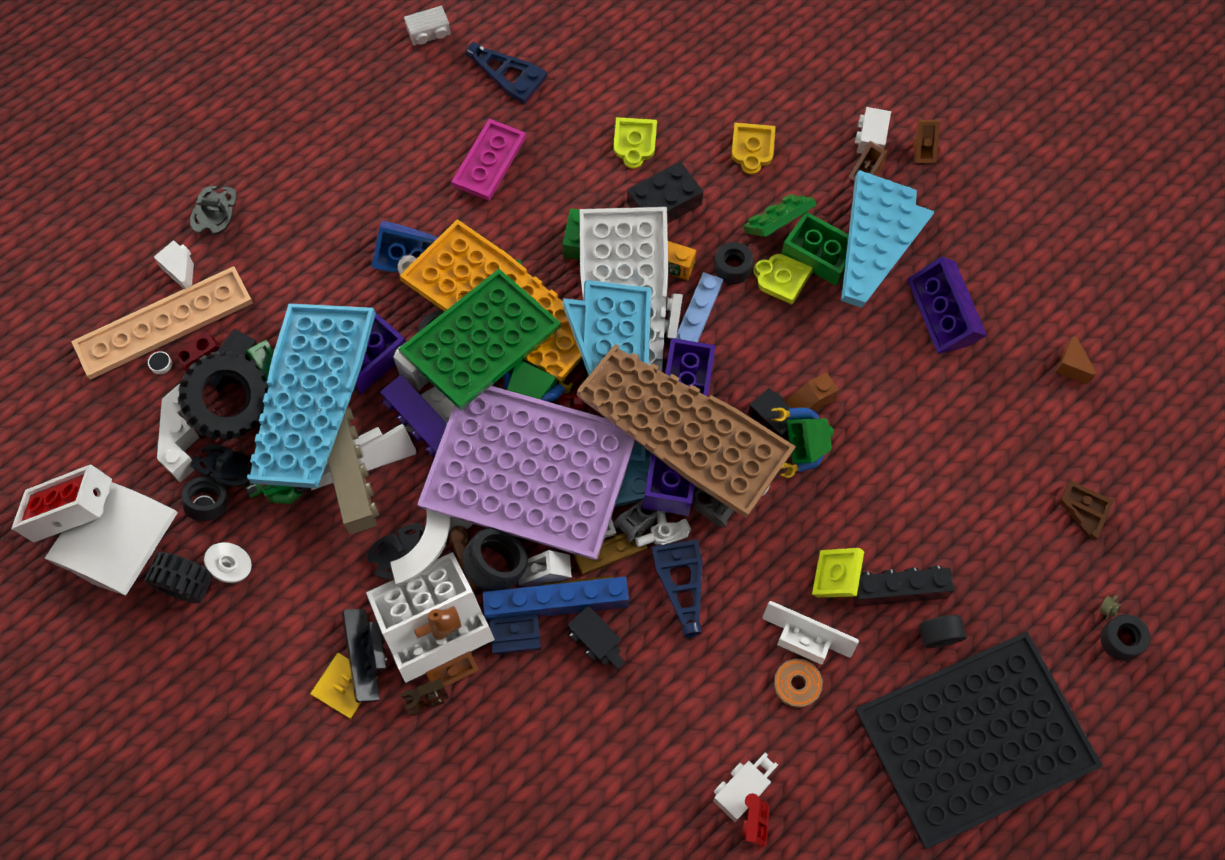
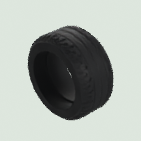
(481, 573)

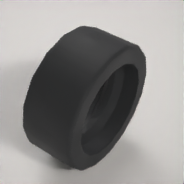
(208, 512)

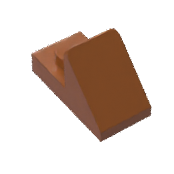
(926, 141)

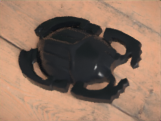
(225, 467)
(393, 548)

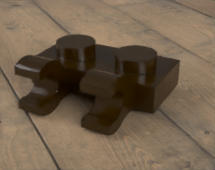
(428, 694)

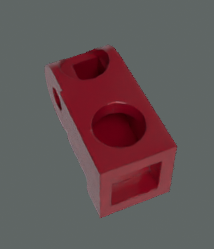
(201, 346)

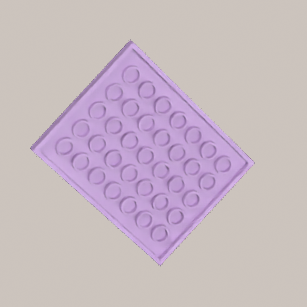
(530, 470)

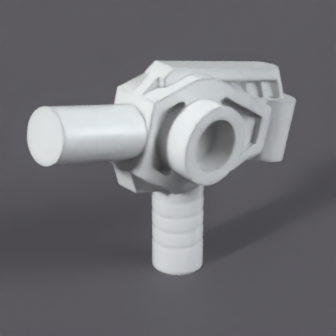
(665, 532)

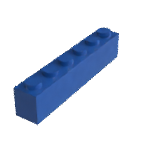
(557, 598)

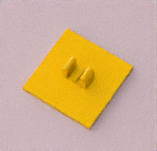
(336, 687)

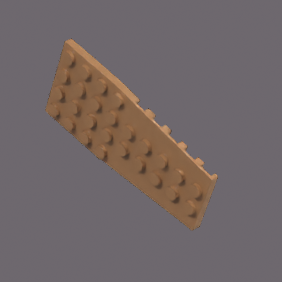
(687, 430)

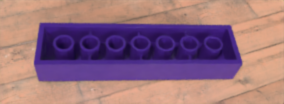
(665, 487)

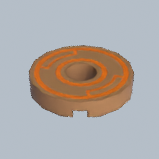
(801, 669)

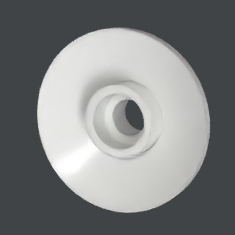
(230, 555)

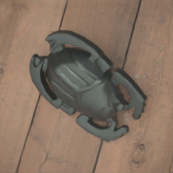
(213, 210)

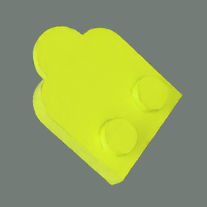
(634, 140)
(782, 277)

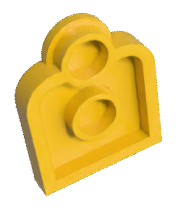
(753, 146)

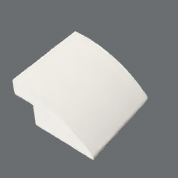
(117, 544)
(407, 607)

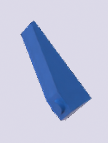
(397, 241)

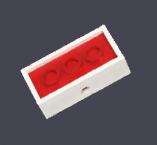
(62, 503)

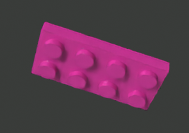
(489, 159)

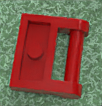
(758, 818)

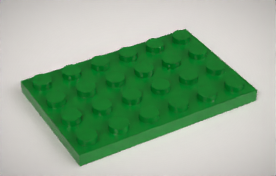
(479, 338)

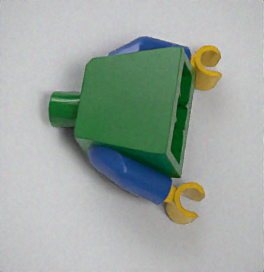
(534, 383)
(808, 435)

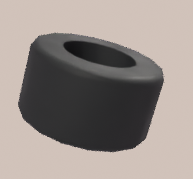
(735, 251)
(1135, 627)
(942, 631)

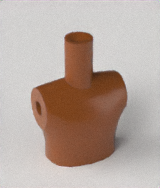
(440, 623)

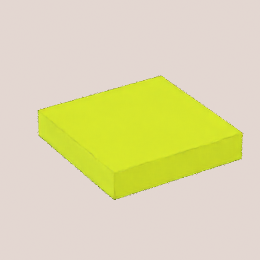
(838, 573)

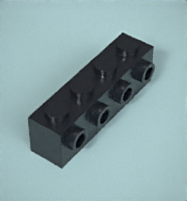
(904, 586)

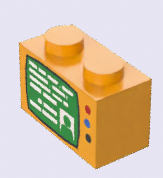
(680, 260)

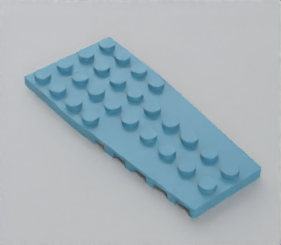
(308, 392)

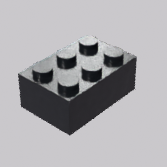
(670, 189)

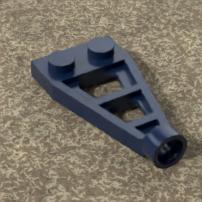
(525, 84)
(678, 556)

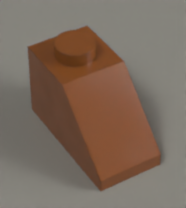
(814, 394)

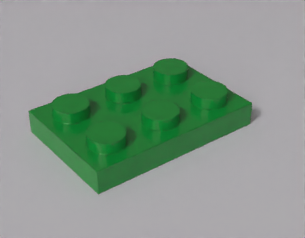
(778, 215)

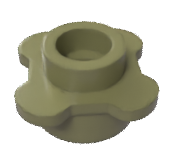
(1110, 607)

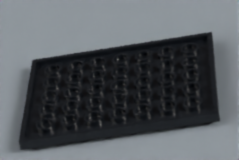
(977, 739)

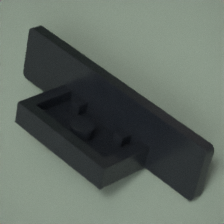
(364, 654)

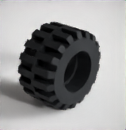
(178, 577)

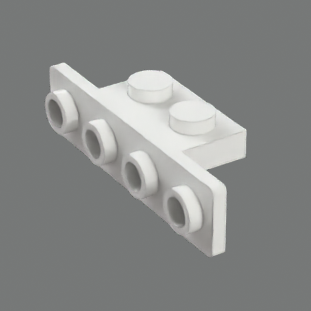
(808, 636)

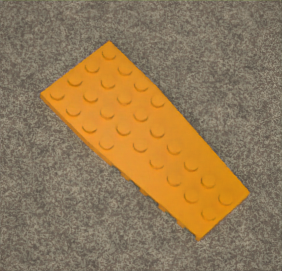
(465, 259)

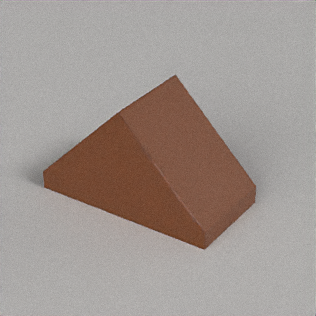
(870, 161)
(1076, 363)

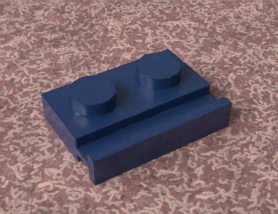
(515, 634)

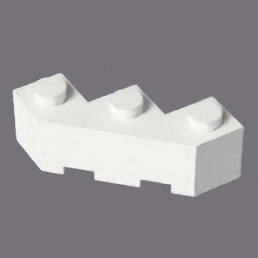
(174, 438)

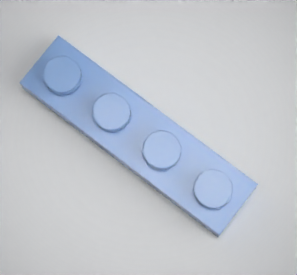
(700, 308)

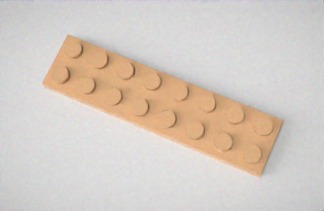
(161, 322)

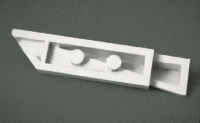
(379, 450)

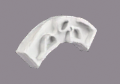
(425, 551)

